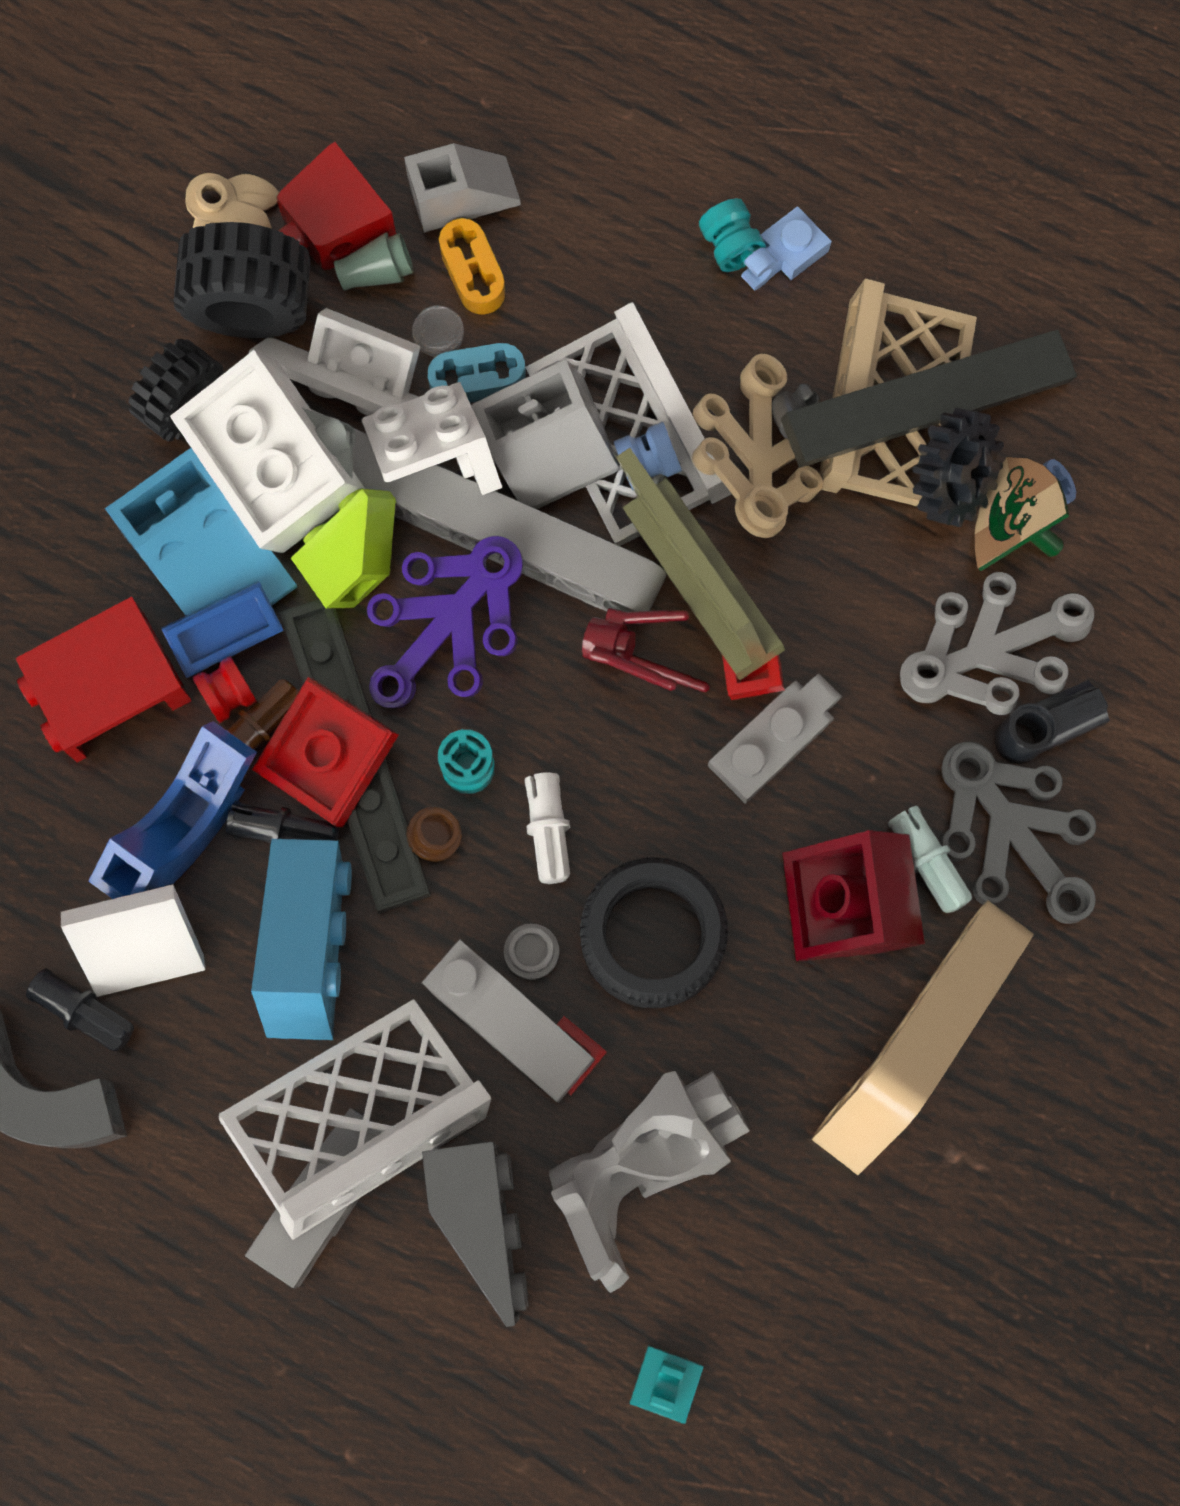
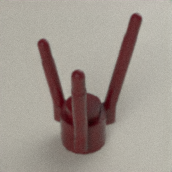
(613, 644)

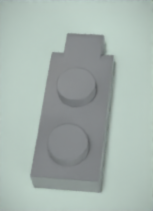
(775, 737)

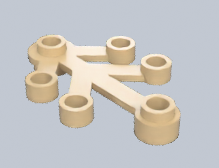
(758, 504)

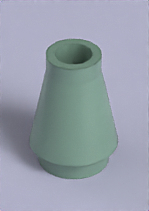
(376, 263)

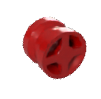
(224, 689)

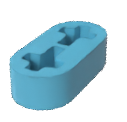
(477, 369)

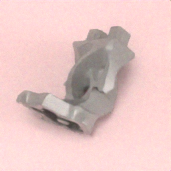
(662, 1143)

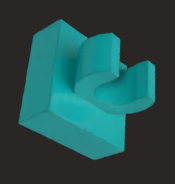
(666, 1384)

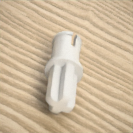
(548, 827)

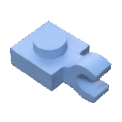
(790, 247)

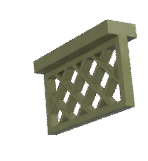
(699, 571)

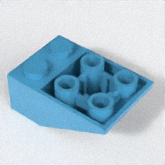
(195, 537)

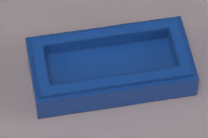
(222, 629)

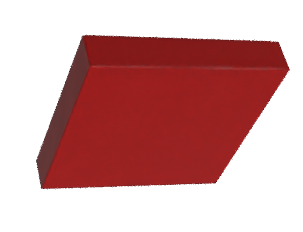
(325, 752)

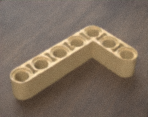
(924, 1041)

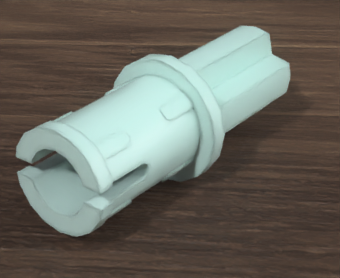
(932, 861)

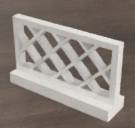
(659, 394)
(381, 1157)

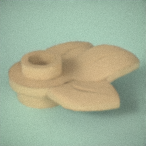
(242, 199)

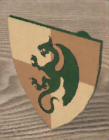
(1019, 512)

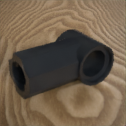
(1052, 722)

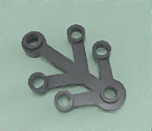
(1012, 825)

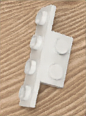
(349, 362)

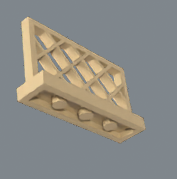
(858, 371)

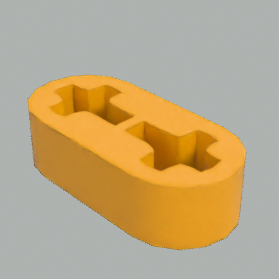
(462, 270)

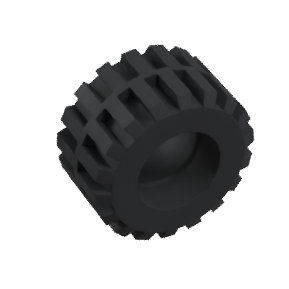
(242, 280)

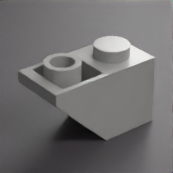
(459, 184)

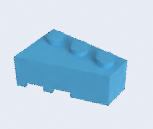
(300, 939)

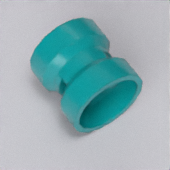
(731, 234)
(469, 772)

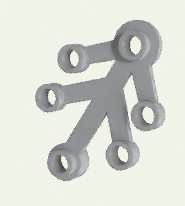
(993, 651)

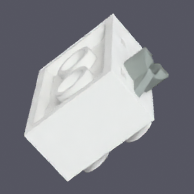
(270, 451)

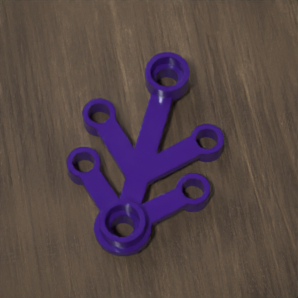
(451, 615)

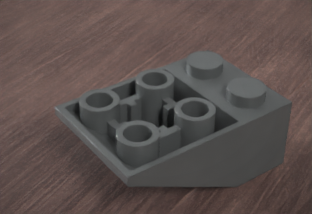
(470, 1208)

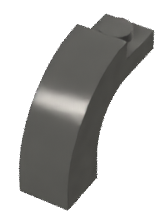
(58, 1119)

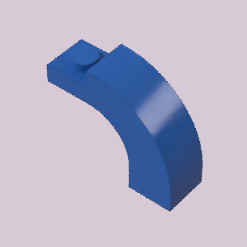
(182, 822)

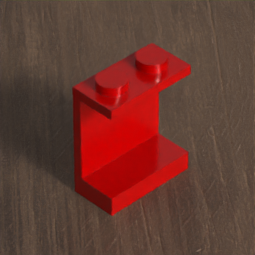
(98, 677)

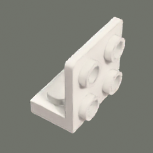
(431, 432)

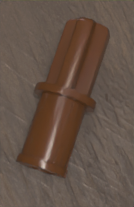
(265, 715)

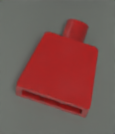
(332, 208)

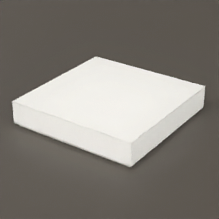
(133, 940)

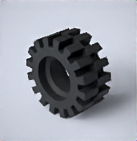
(170, 384)

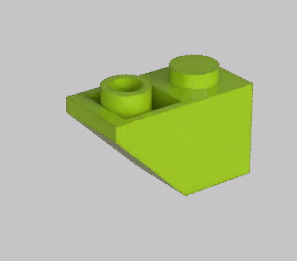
(351, 550)

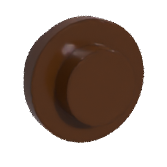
(434, 834)

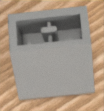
(546, 435)

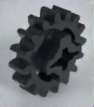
(958, 467)

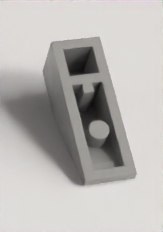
(508, 1021)

